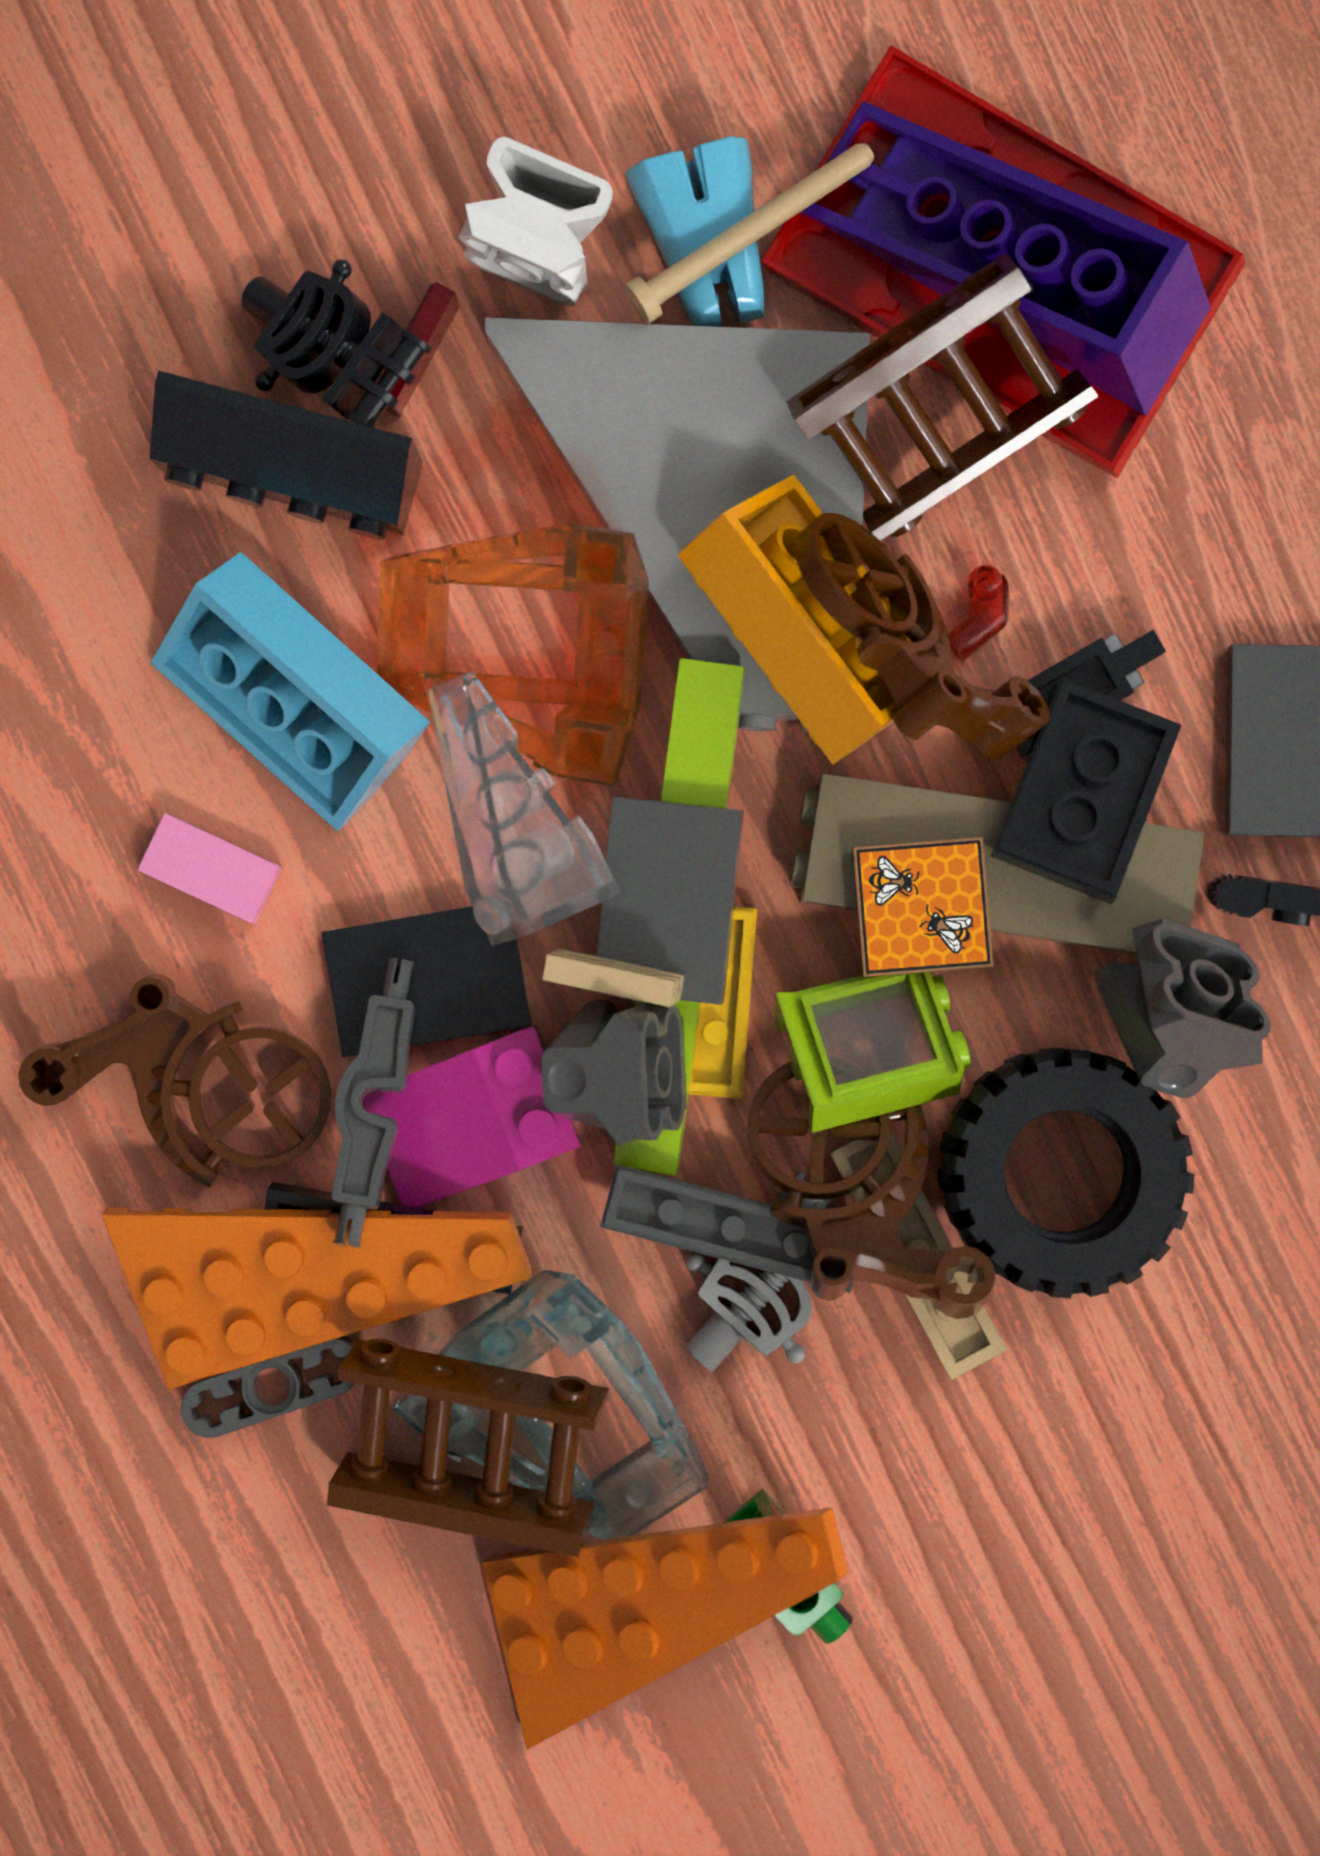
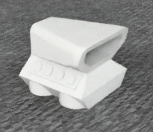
(536, 222)

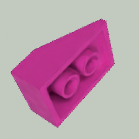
(472, 1120)

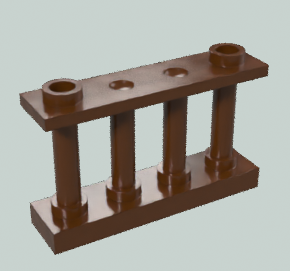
(939, 335)
(458, 1502)

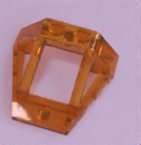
(609, 639)

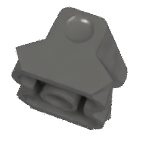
(1184, 1007)
(619, 1070)

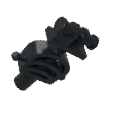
(324, 340)

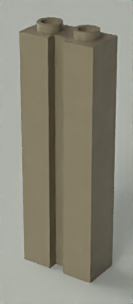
(1021, 904)

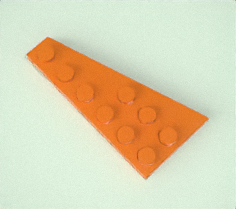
(645, 1605)

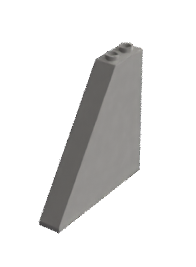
(675, 432)

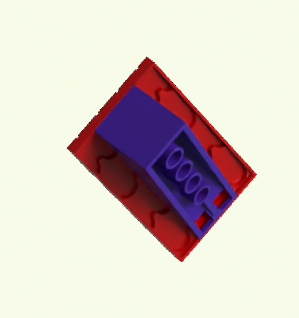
(958, 184)

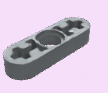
(233, 1417)

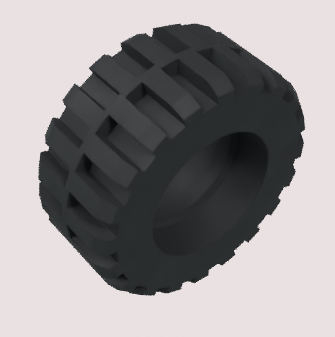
(1150, 1187)

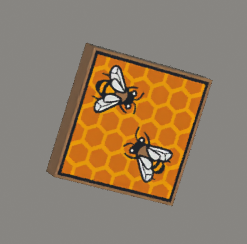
(922, 907)

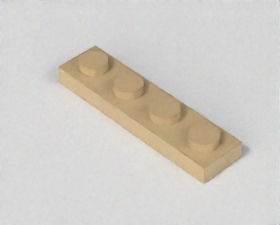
(957, 1342)

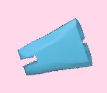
(692, 205)

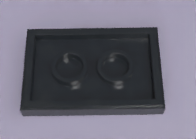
(1086, 791)
(456, 980)

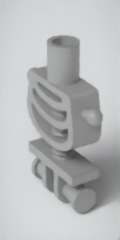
(730, 1324)

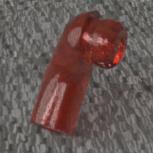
(986, 610)

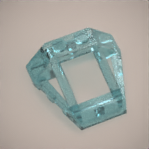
(564, 1313)

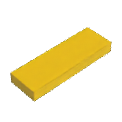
(724, 1027)

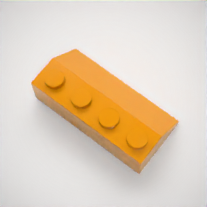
(755, 583)

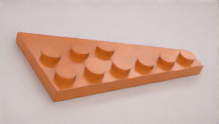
(272, 1282)

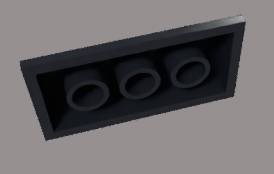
(283, 456)

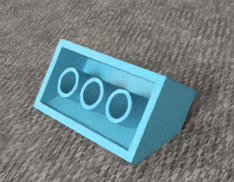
(288, 690)

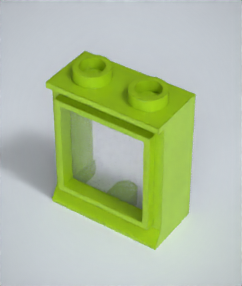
(872, 1045)

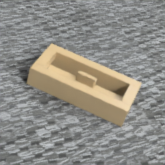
(613, 977)

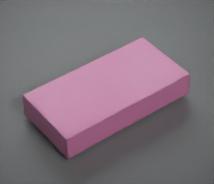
(209, 868)

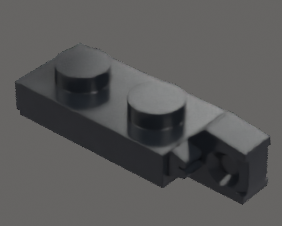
(1101, 667)

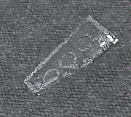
(512, 839)

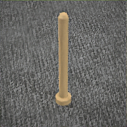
(649, 295)

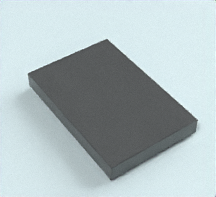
(1273, 741)
(675, 891)

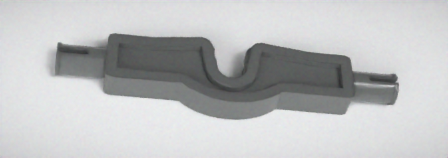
(368, 1136)

